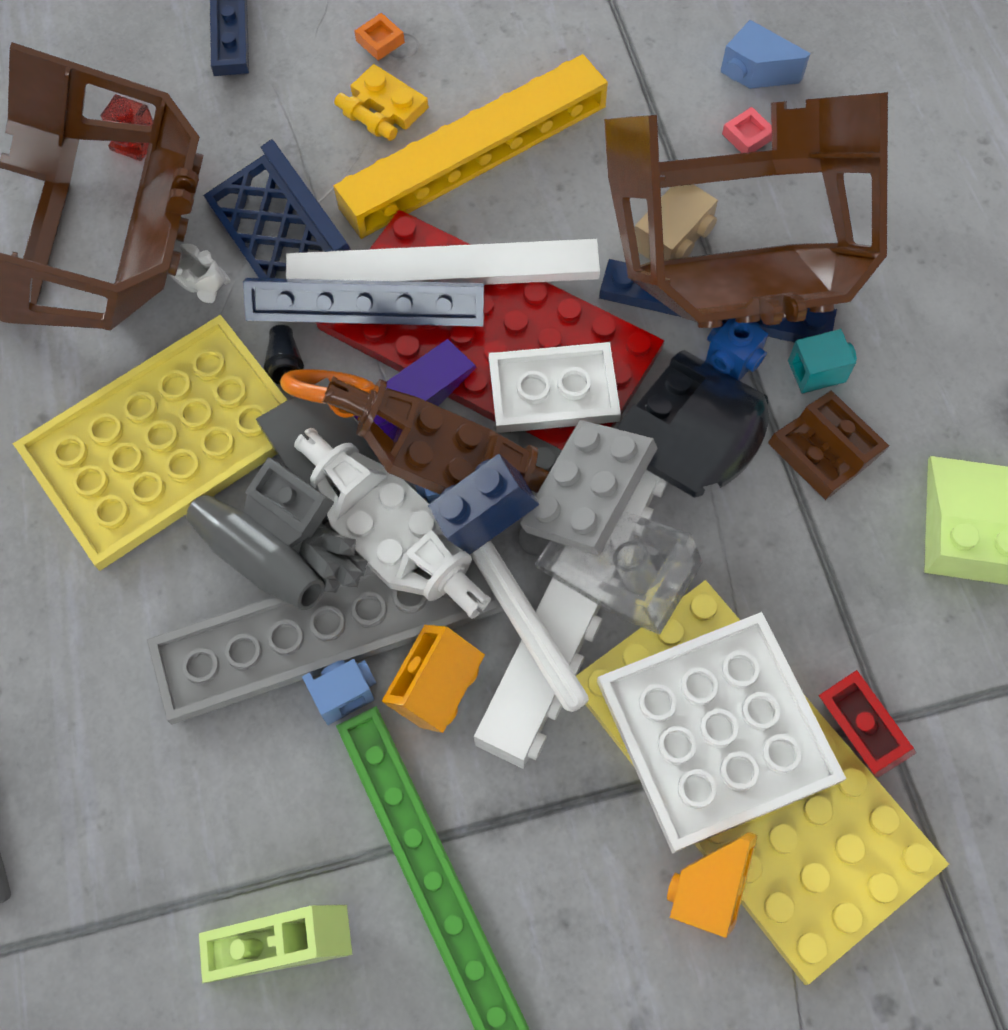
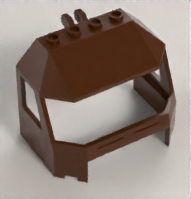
(46, 129)
(764, 282)

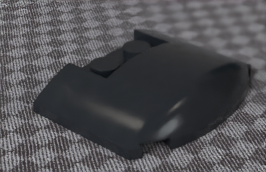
(701, 424)

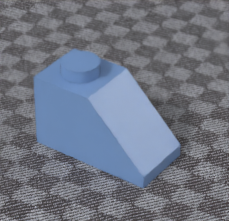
(763, 58)

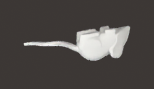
(199, 273)

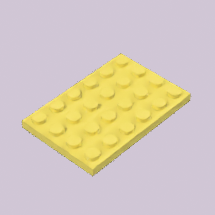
(154, 441)

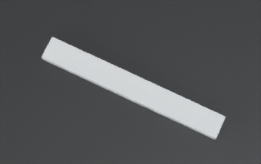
(455, 264)

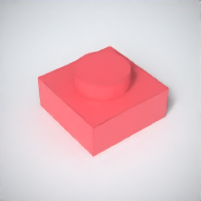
(748, 131)

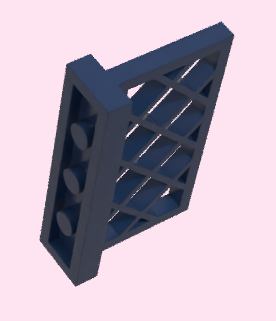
(298, 199)

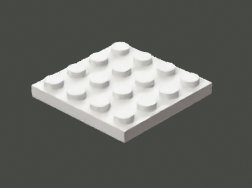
(719, 731)

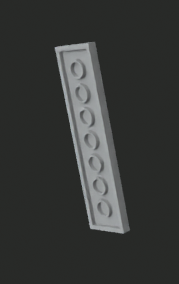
(278, 643)

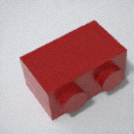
(867, 724)

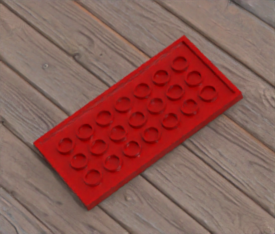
(514, 320)

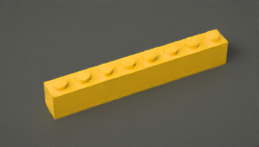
(471, 145)

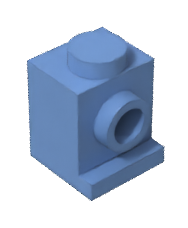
(341, 689)

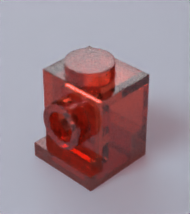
(132, 112)

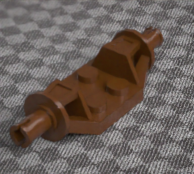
(430, 442)

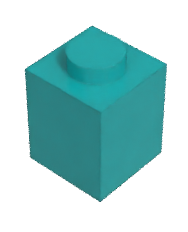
(822, 361)

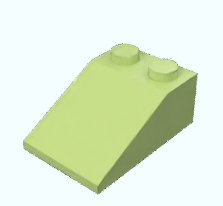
(967, 520)

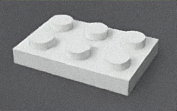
(553, 387)

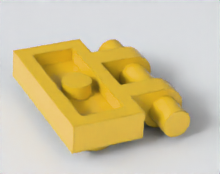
(388, 96)

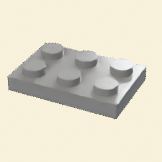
(589, 486)

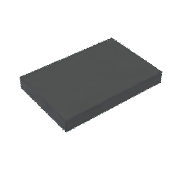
(293, 417)

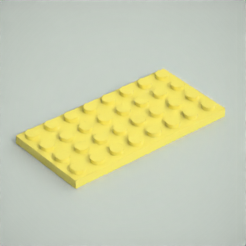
(820, 865)

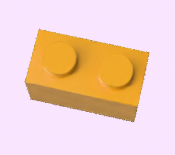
(434, 678)

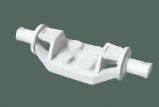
(389, 524)

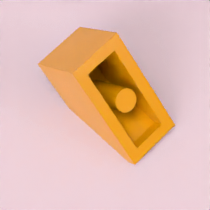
(712, 887)

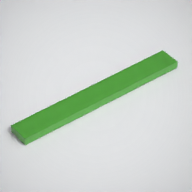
(430, 875)

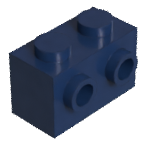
(483, 504)

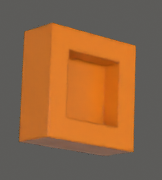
(379, 36)

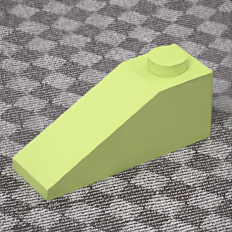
(275, 942)

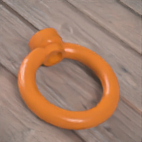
(302, 385)

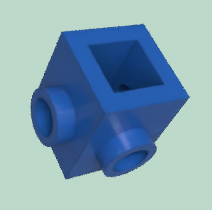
(736, 348)

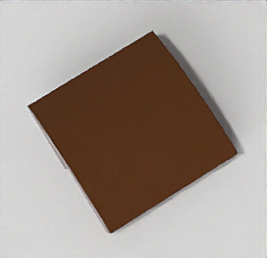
(828, 444)

